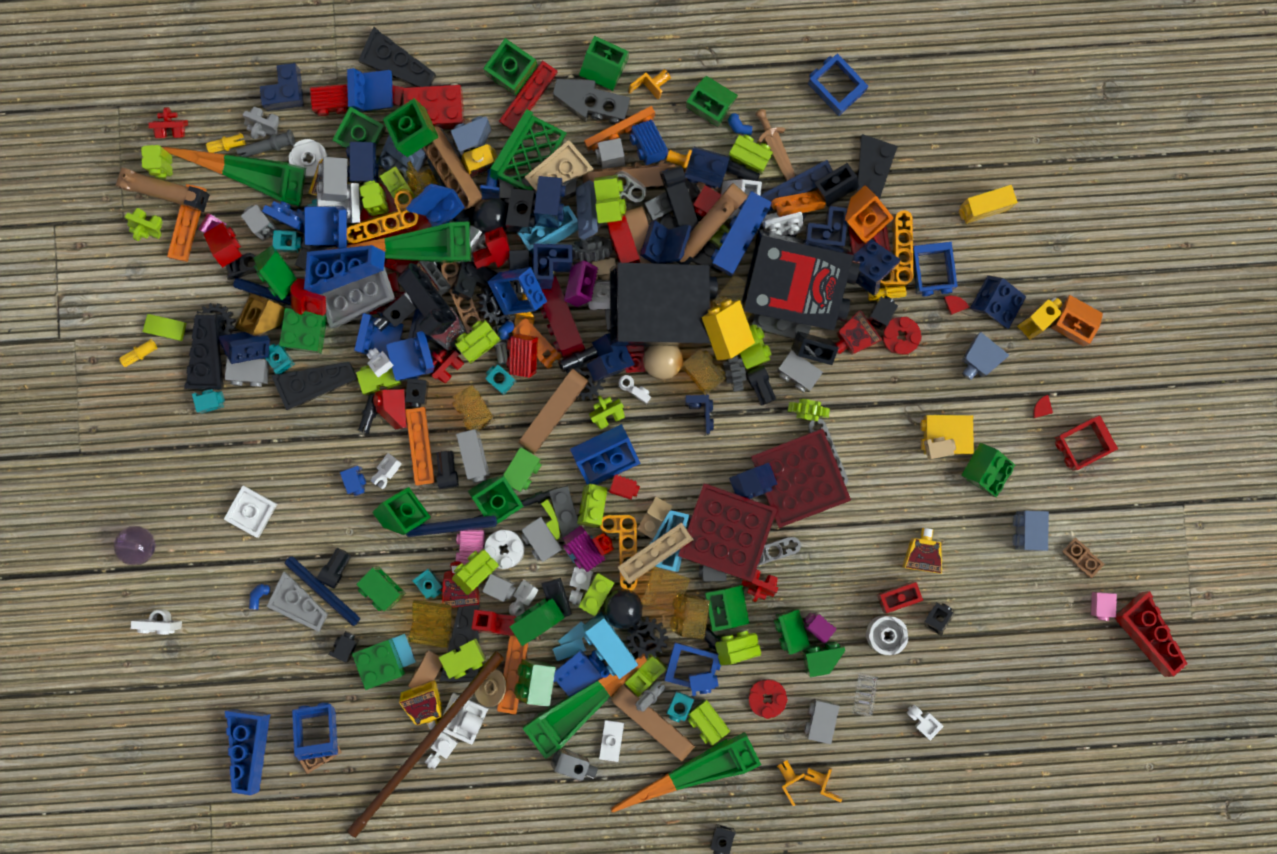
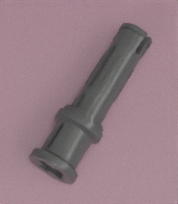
(274, 142)

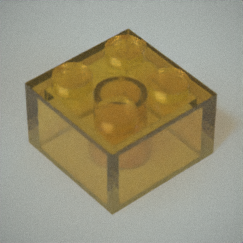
(704, 372)
(474, 409)
(689, 615)

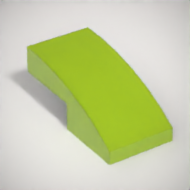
(394, 182)
(164, 327)
(553, 525)
(646, 675)

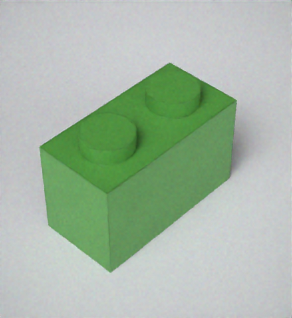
(521, 469)

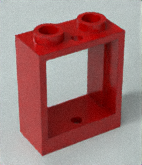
(623, 241)
(1102, 434)

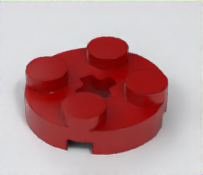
(906, 325)
(767, 709)

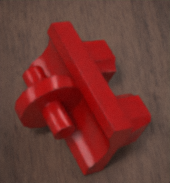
(177, 126)
(439, 371)
(761, 589)

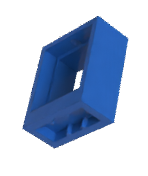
(837, 107)
(936, 248)
(509, 303)
(677, 647)
(320, 750)

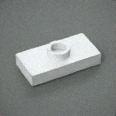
(611, 740)

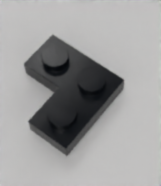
(468, 277)

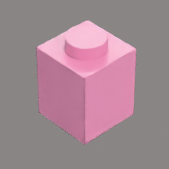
(1103, 605)

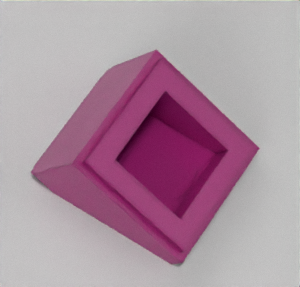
(209, 222)

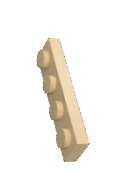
(655, 553)

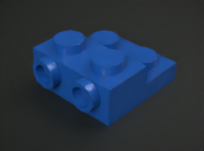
(283, 214)

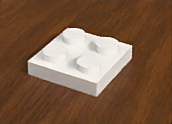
(250, 511)

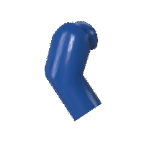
(737, 126)
(505, 329)
(256, 594)
(598, 664)

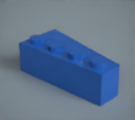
(741, 234)
(341, 266)
(246, 749)

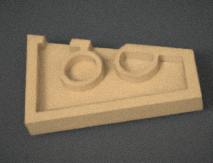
(563, 163)

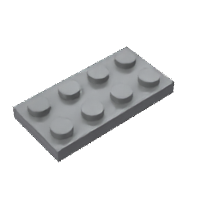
(357, 298)

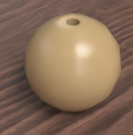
(663, 361)

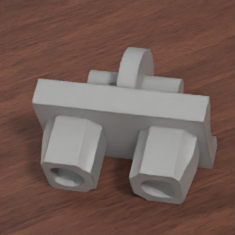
(259, 125)

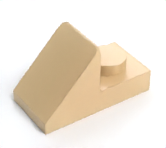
(654, 517)

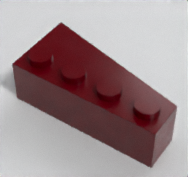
(561, 321)

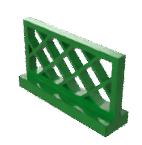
(516, 140)

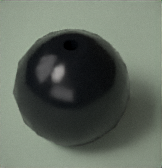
(490, 215)
(622, 608)

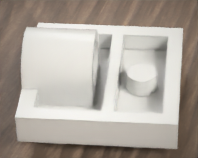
(150, 625)
(467, 721)

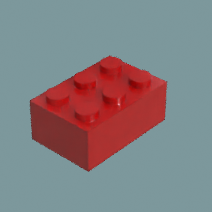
(442, 103)

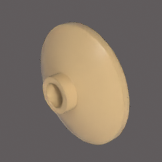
(492, 689)

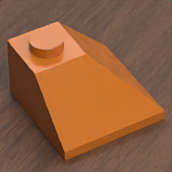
(867, 214)

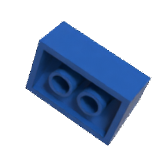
(605, 455)

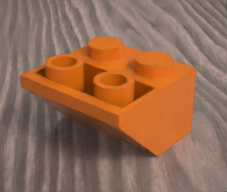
(1078, 321)

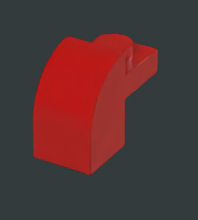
(496, 250)
(306, 301)
(492, 623)

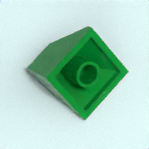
(496, 498)
(401, 512)

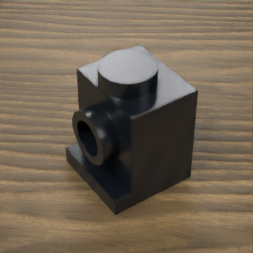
(422, 387)
(942, 611)
(344, 646)
(725, 833)

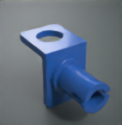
(490, 190)

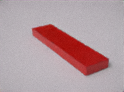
(528, 95)

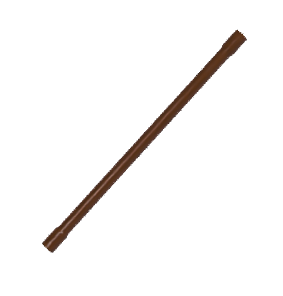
(491, 664)

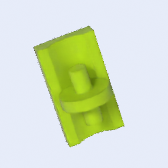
(141, 227)
(614, 408)

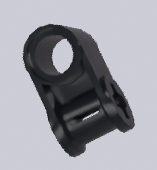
(240, 267)

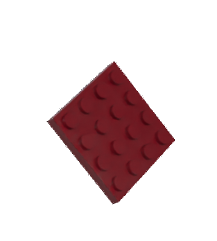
(805, 478)
(728, 532)

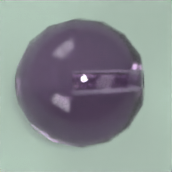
(134, 545)

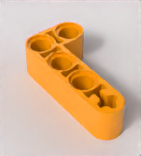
(380, 221)
(901, 248)
(623, 533)

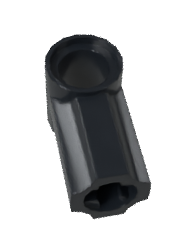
(759, 381)
(446, 476)
(332, 572)

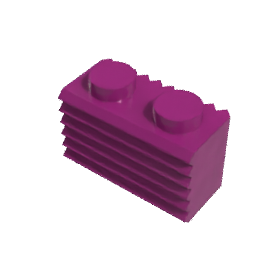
(581, 283)
(583, 549)
(819, 626)

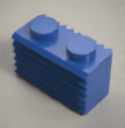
(648, 142)

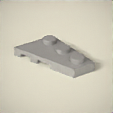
(296, 603)

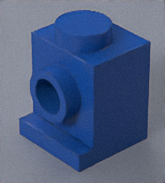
(354, 481)
(703, 682)

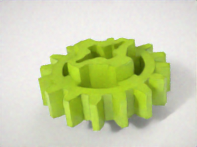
(808, 410)

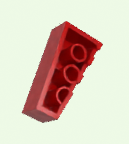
(1148, 630)

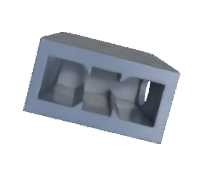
(982, 357)

